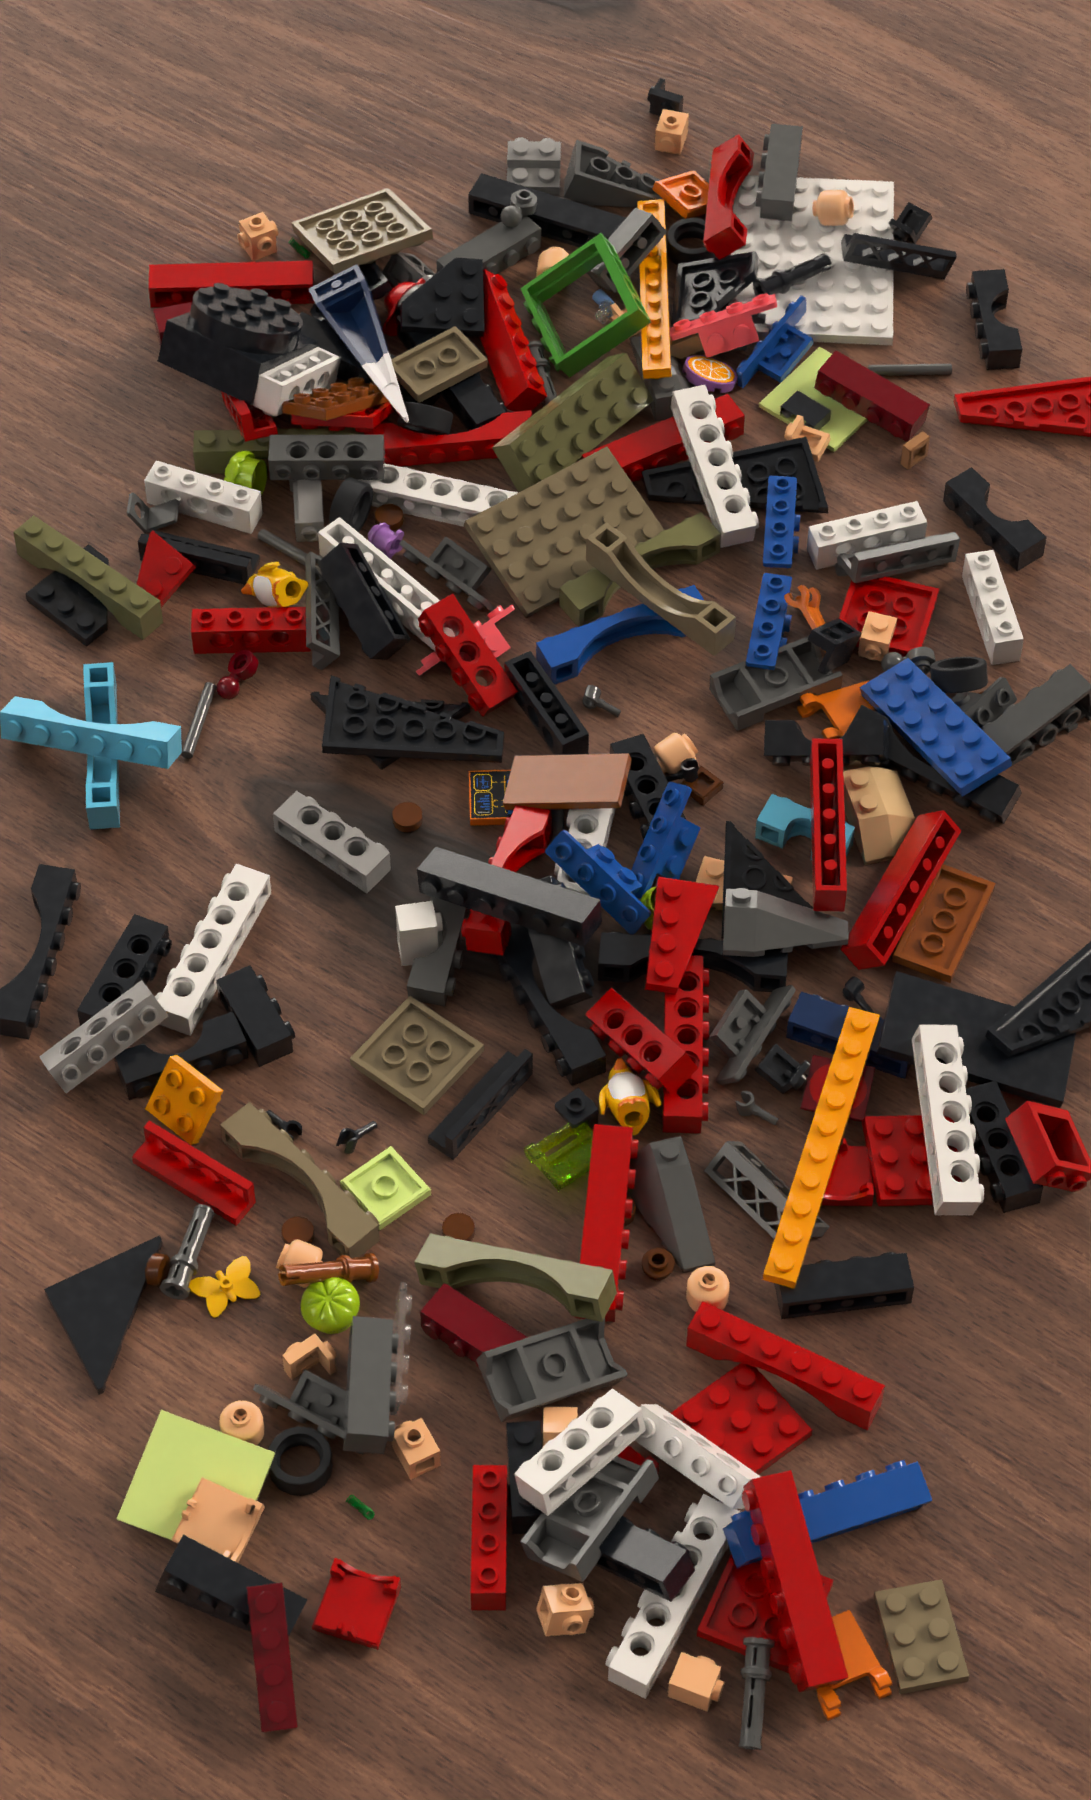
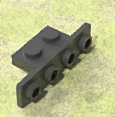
(456, 566)
(988, 705)
(745, 1029)
(312, 1400)

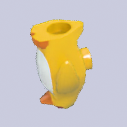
(275, 586)
(628, 1097)

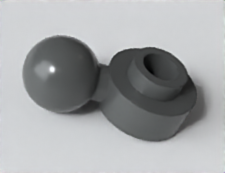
(521, 204)
(920, 656)

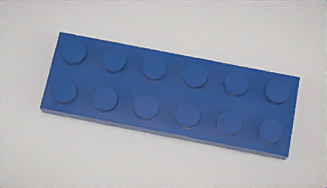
(936, 727)

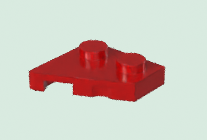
(162, 569)

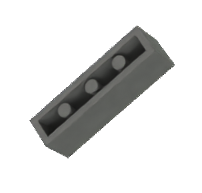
(780, 173)
(499, 246)
(368, 1385)

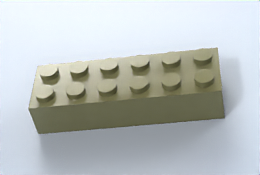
(573, 422)

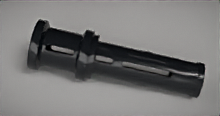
(781, 280)

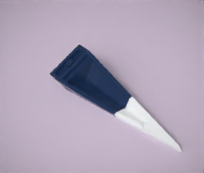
(351, 313)

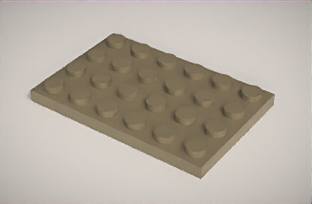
(541, 533)

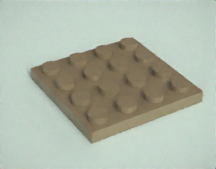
(362, 230)

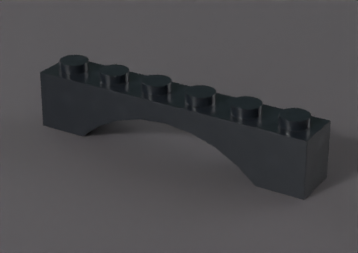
(993, 798)
(626, 958)
(20, 999)
(574, 1047)

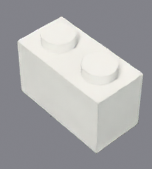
(418, 930)

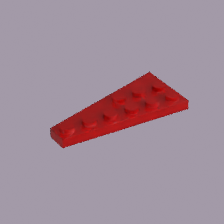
(1043, 407)

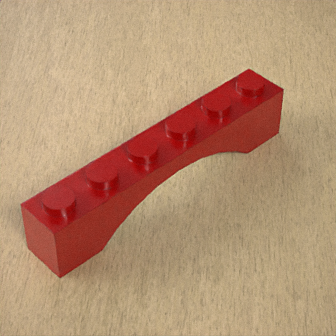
(729, 168)
(413, 448)
(523, 839)
(736, 1340)

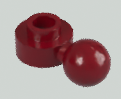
(242, 667)

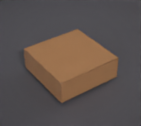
(915, 450)

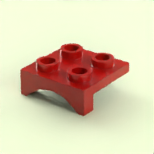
(850, 1178)
(357, 1605)

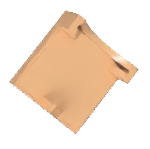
(219, 1519)

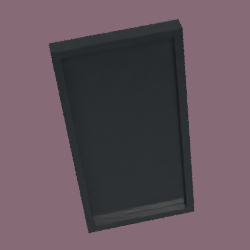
(1032, 1074)

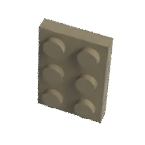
(438, 364)
(921, 1636)

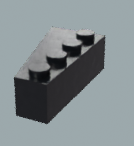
(217, 1585)

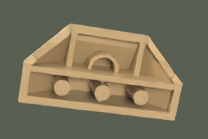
(877, 809)

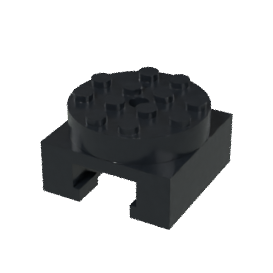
(233, 338)

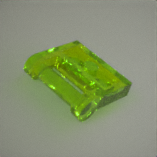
(567, 1162)

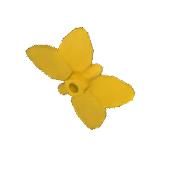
(226, 1287)

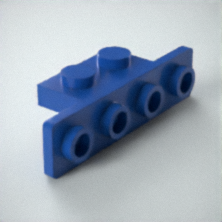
(780, 349)
(781, 522)
(769, 622)
(667, 840)
(601, 878)

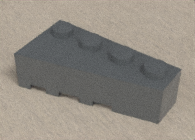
(1042, 714)

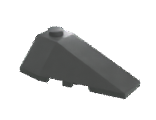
(602, 181)
(662, 388)
(766, 922)
(670, 1202)

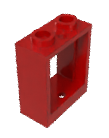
(1050, 1146)

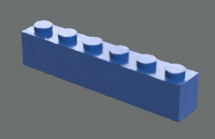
(842, 1507)

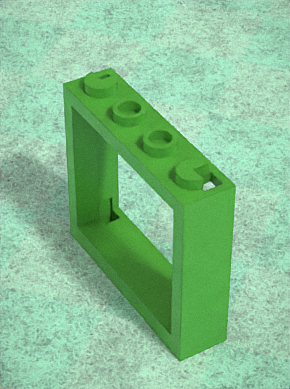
(563, 274)

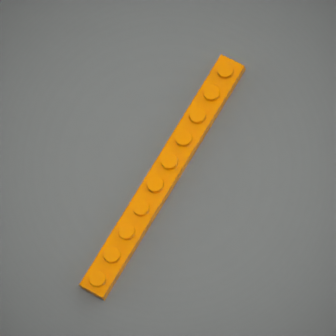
(654, 297)
(821, 1148)

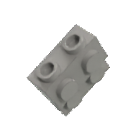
(535, 164)

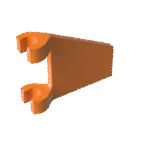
(809, 609)
(838, 706)
(858, 1661)

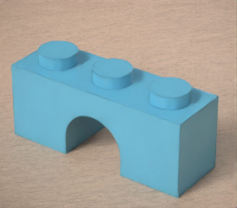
(785, 819)

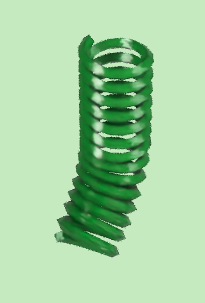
(298, 246)
(361, 1507)

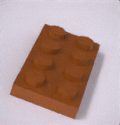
(944, 923)

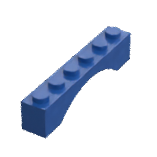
(568, 652)

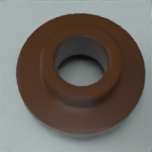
(654, 1271)

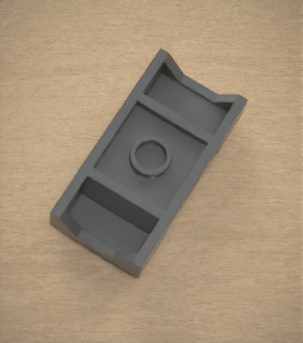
(751, 691)
(549, 1368)
(574, 1531)

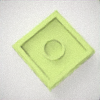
(386, 1187)

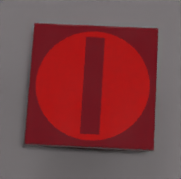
(815, 1083)

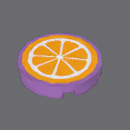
(710, 373)

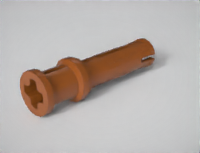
(343, 1267)

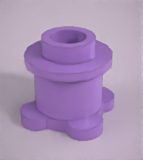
(385, 539)

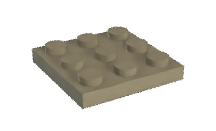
(417, 1055)

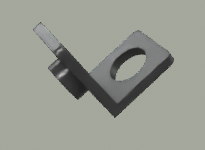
(153, 517)

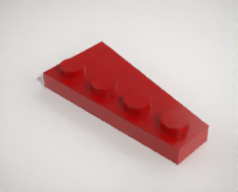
(676, 925)

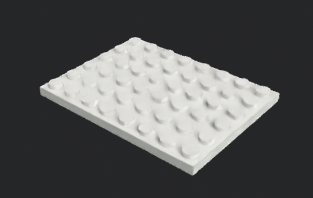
(850, 299)

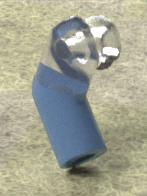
(604, 303)

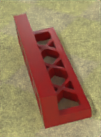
(245, 419)
(195, 1174)

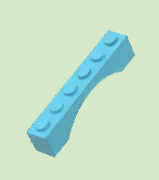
(139, 743)
(102, 772)

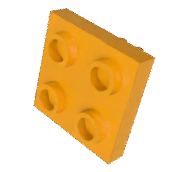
(184, 1099)

